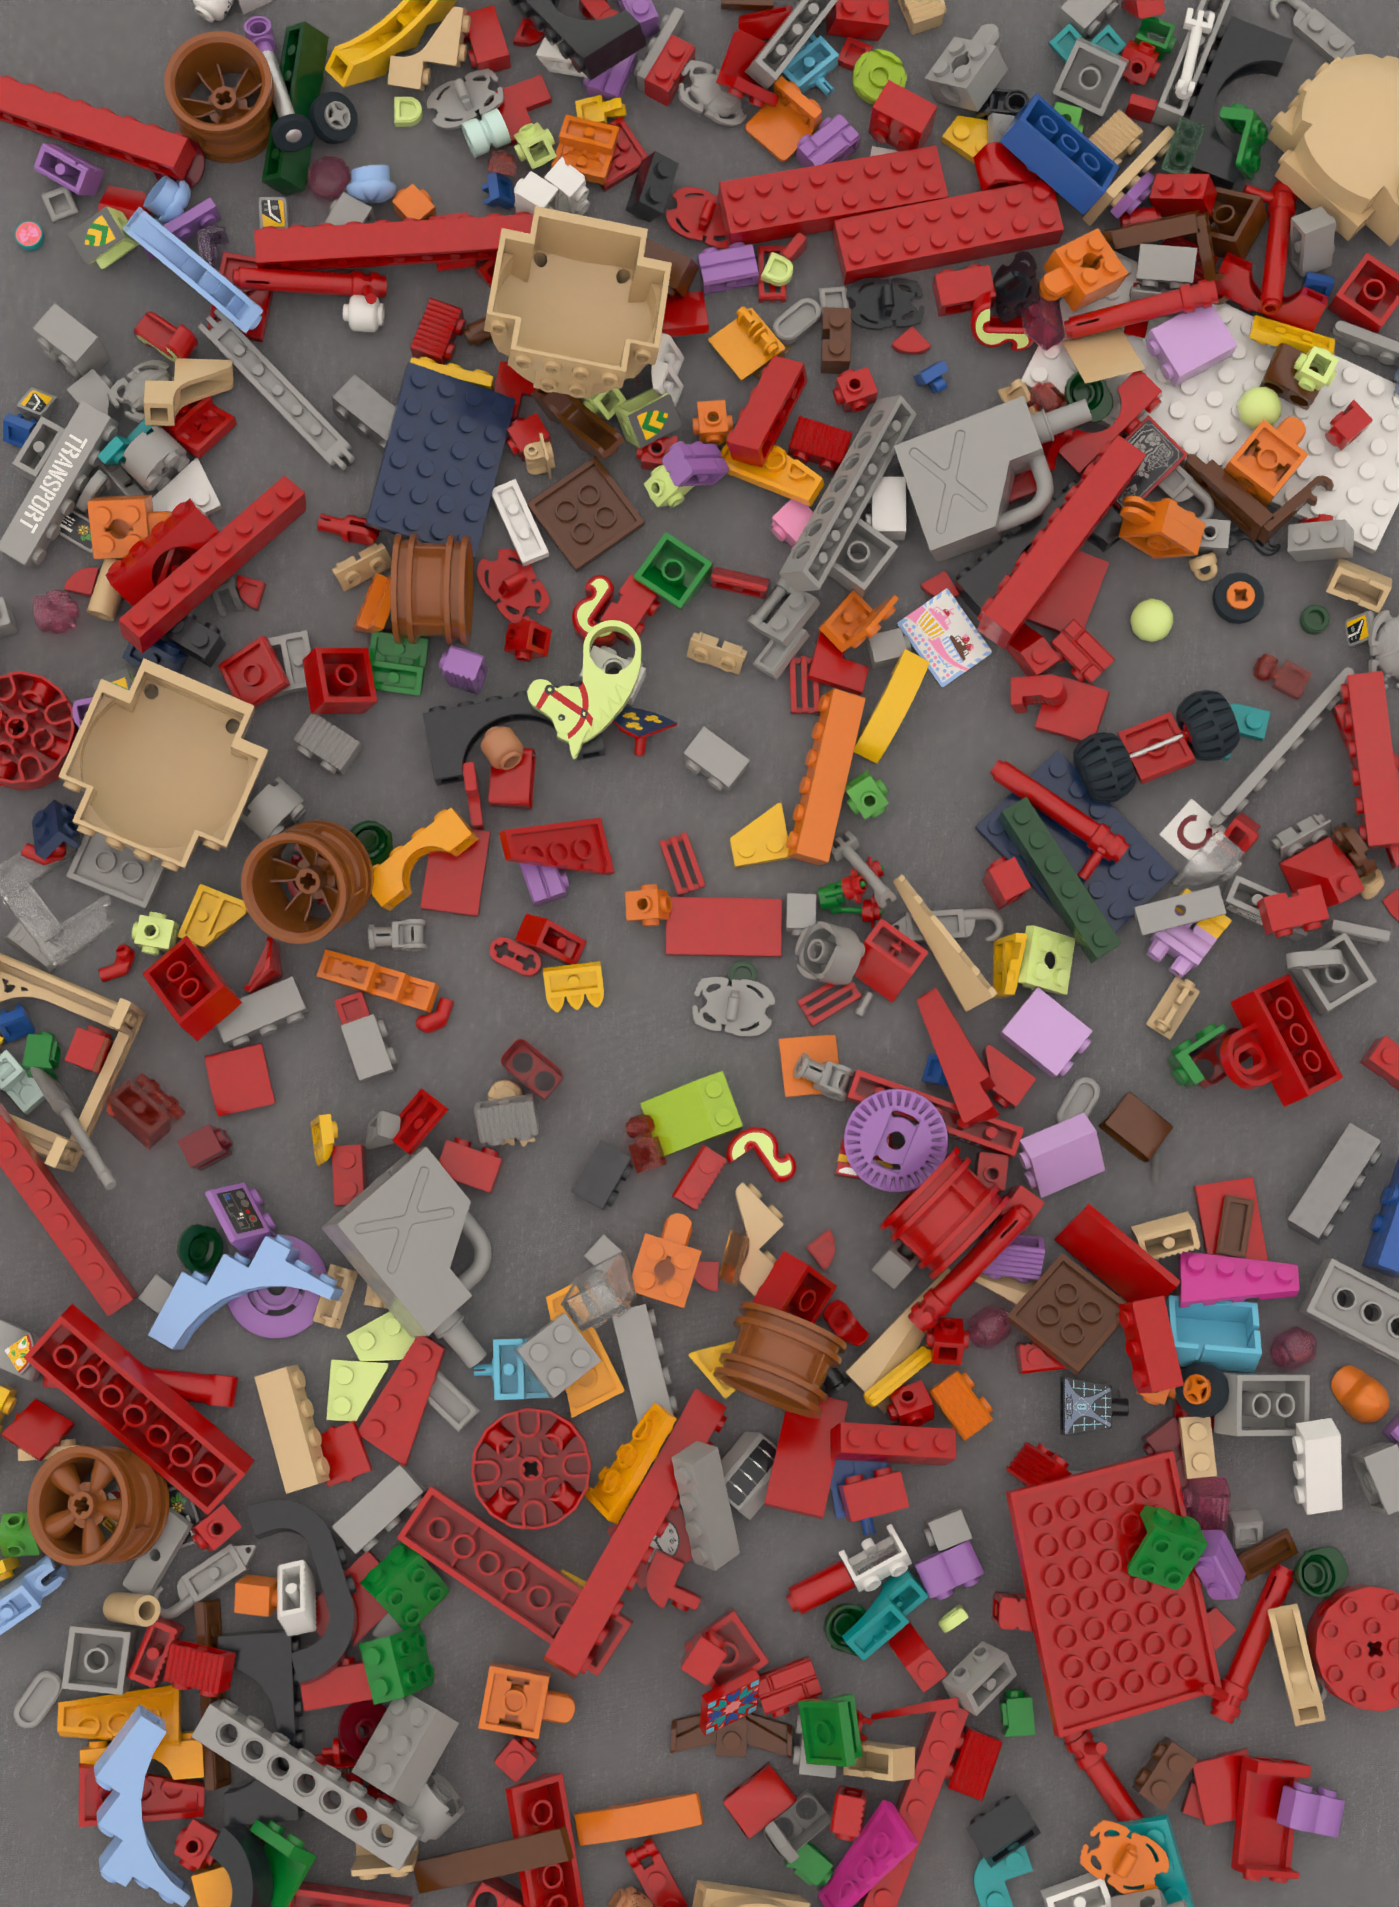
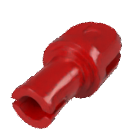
(349, 528)

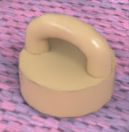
(1202, 561)
(1372, 884)

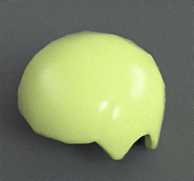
(1257, 405)
(1151, 620)

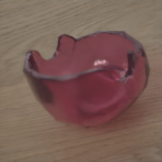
(328, 177)

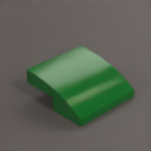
(398, 666)

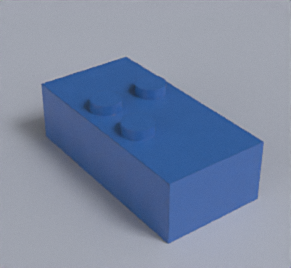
(1059, 154)
(1384, 1244)

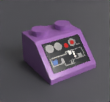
(242, 1216)

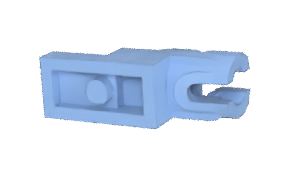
(27, 1591)

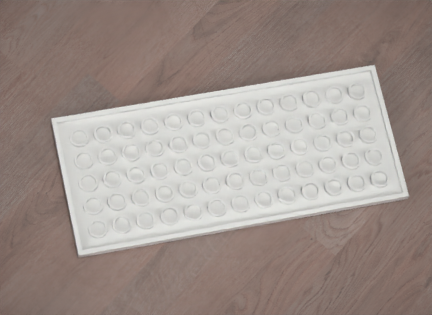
(1207, 423)

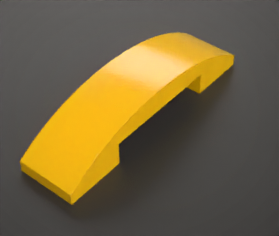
(892, 706)

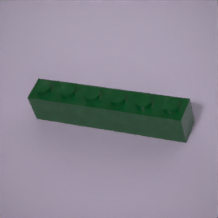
(302, 72)
(1058, 880)

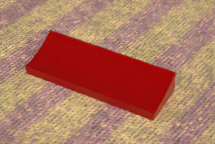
(536, 1808)

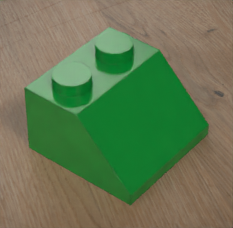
(674, 571)

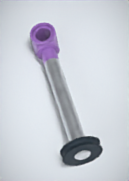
(292, 130)

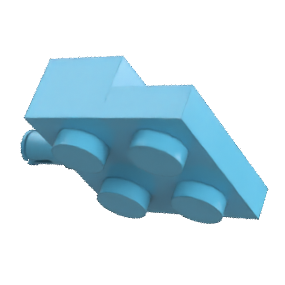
(812, 65)
(509, 1373)

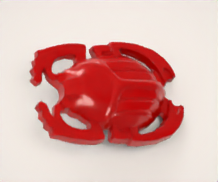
(698, 216)
(511, 585)

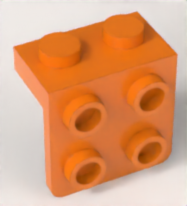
(783, 126)
(855, 620)

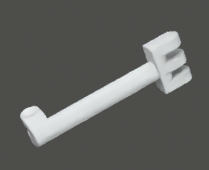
(1185, 85)

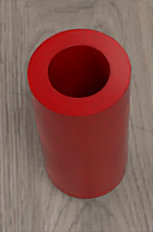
(820, 1588)

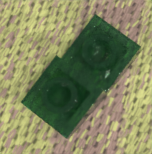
(1183, 146)

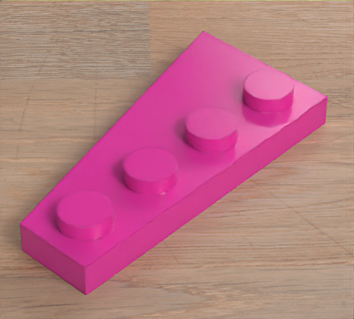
(1224, 1278)
(870, 1858)

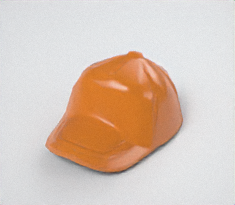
(1360, 1395)

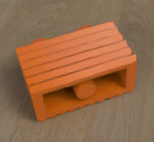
(960, 1404)

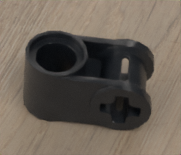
(1001, 101)

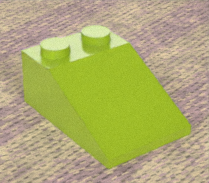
(693, 1113)

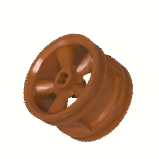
(238, 130)
(432, 589)
(291, 920)
(780, 1359)
(64, 1505)

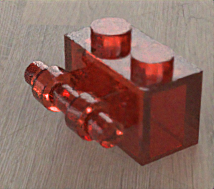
(139, 1113)

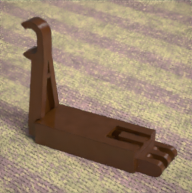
(1167, 228)
(1241, 506)

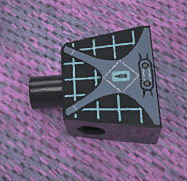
(1088, 1406)

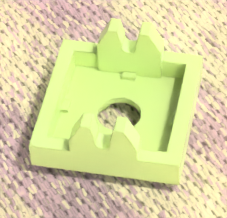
(1033, 969)

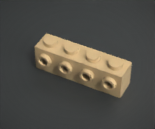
(292, 1428)

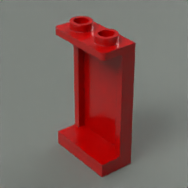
(1260, 1842)

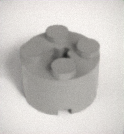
(154, 459)
(274, 810)
(829, 953)
(434, 1808)

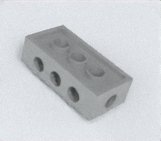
(1349, 1320)

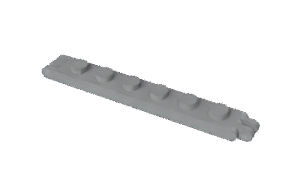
(1366, 342)
(277, 390)
(1274, 758)

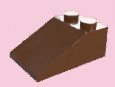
(1234, 222)

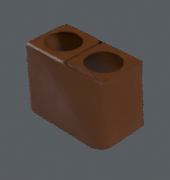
(1281, 378)
(1136, 1127)

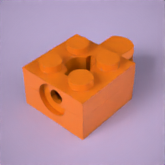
(1082, 271)
(1268, 458)
(120, 523)
(1160, 527)
(667, 1263)
(520, 1700)

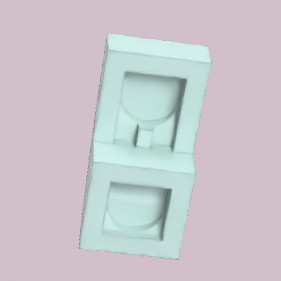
(17, 1085)

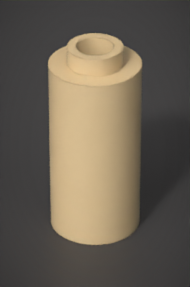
(104, 599)
(131, 1608)

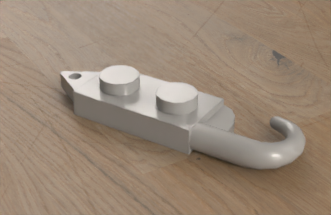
(1317, 30)
(1182, 487)
(958, 922)
(208, 1578)

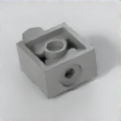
(968, 70)

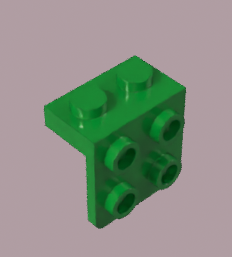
(1246, 122)
(1183, 1066)
(1168, 1549)
(405, 1586)
(397, 1665)
(287, 1860)

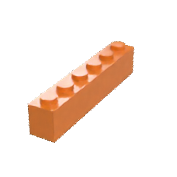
(825, 777)

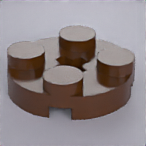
(1354, 848)

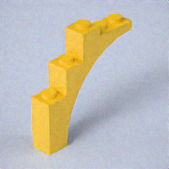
(399, 31)

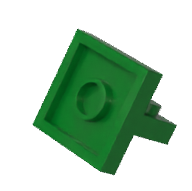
(830, 1731)

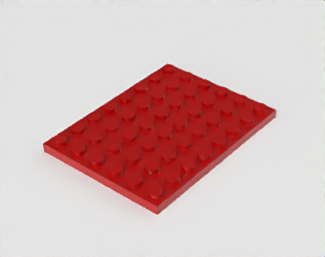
(1100, 1635)

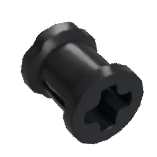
(835, 1381)

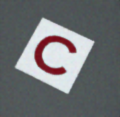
(1189, 829)

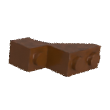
(582, 425)

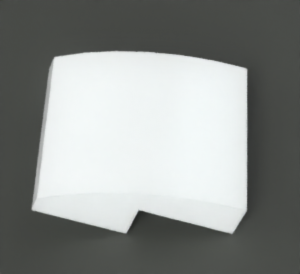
(666, 369)

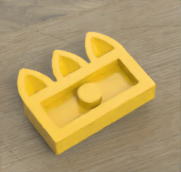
(574, 982)
(323, 1136)

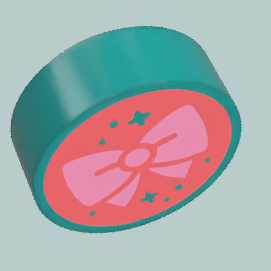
(29, 235)

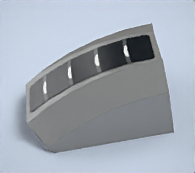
(748, 1472)

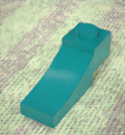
(886, 1614)

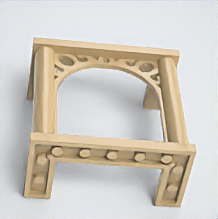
(120, 1016)

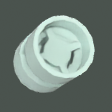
(486, 133)

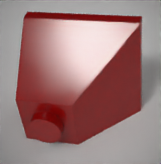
(1323, 865)

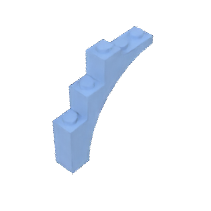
(194, 270)
(200, 1295)
(124, 1771)

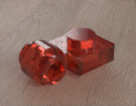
(502, 163)
(1289, 678)
(646, 1152)

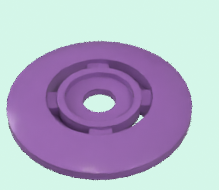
(868, 1133)
(253, 1308)

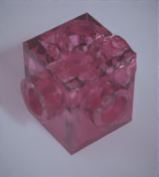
(55, 611)

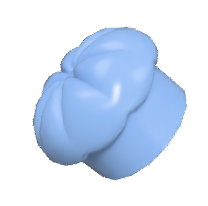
(371, 184)
(168, 199)

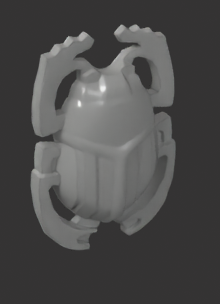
(710, 95)
(464, 99)
(135, 388)
(1385, 645)
(734, 1006)

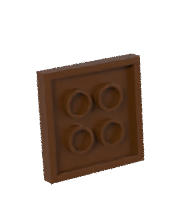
(585, 514)
(1068, 1314)

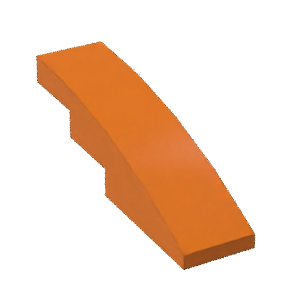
(377, 980)
(639, 1818)

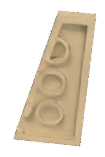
(1130, 177)

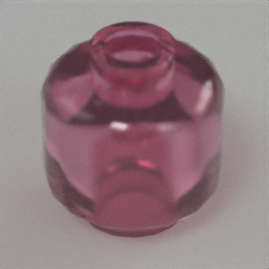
(988, 1327)
(1293, 1348)

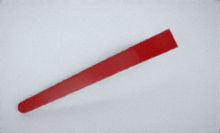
(932, 1706)

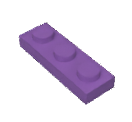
(192, 220)

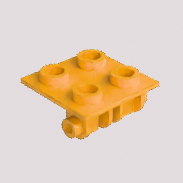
(746, 343)

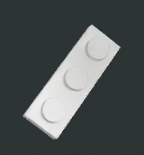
(519, 523)

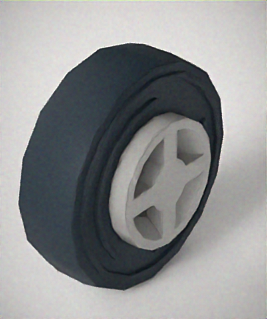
(343, 120)

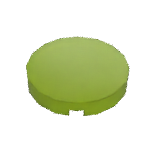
(873, 73)

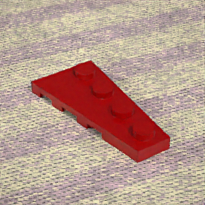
(563, 845)
(399, 1409)
(160, 1798)

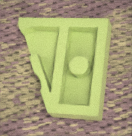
(381, 1340)
(352, 1387)

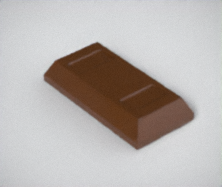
(1235, 1226)
(1267, 1553)

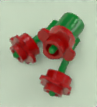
(852, 888)

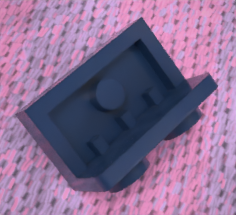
(162, 653)
(53, 827)

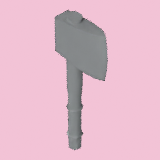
(65, 1109)

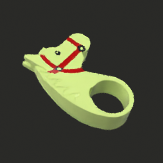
(590, 708)

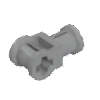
(399, 935)
(827, 1077)

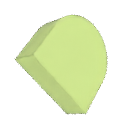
(407, 111)
(777, 270)
(953, 1618)

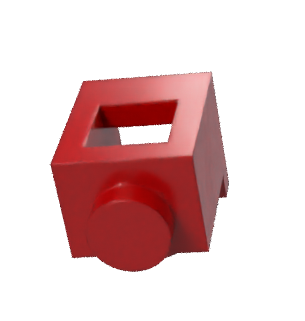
(1348, 425)
(652, 460)
(1243, 832)

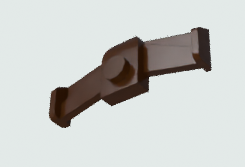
(735, 1737)

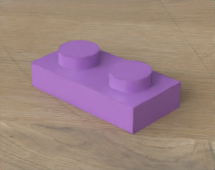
(1134, 196)

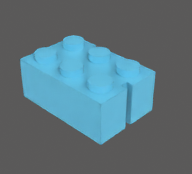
(1216, 1334)

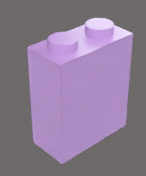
(1190, 344)
(1046, 1034)
(1061, 1155)

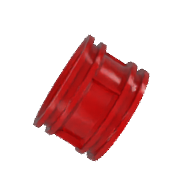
(944, 1214)

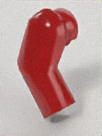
(57, 855)
(121, 966)
(435, 1020)

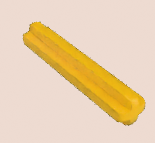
(897, 1376)

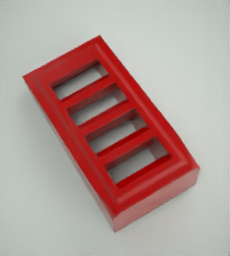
(1143, 8)

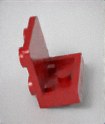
(732, 75)

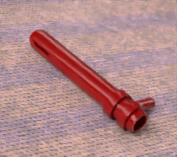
(1280, 210)
(311, 282)
(1143, 309)
(1097, 836)
(938, 1301)
(1250, 1649)
(1091, 1759)

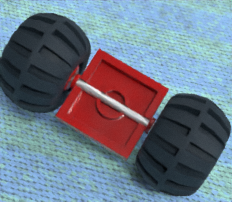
(1157, 746)

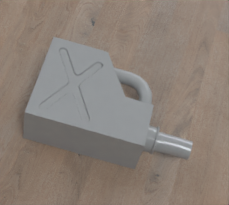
(968, 469)
(403, 1246)

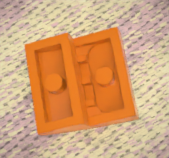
(587, 147)
(375, 606)
(819, 1049)

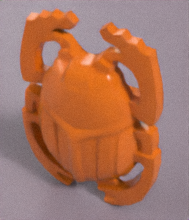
(1124, 1859)

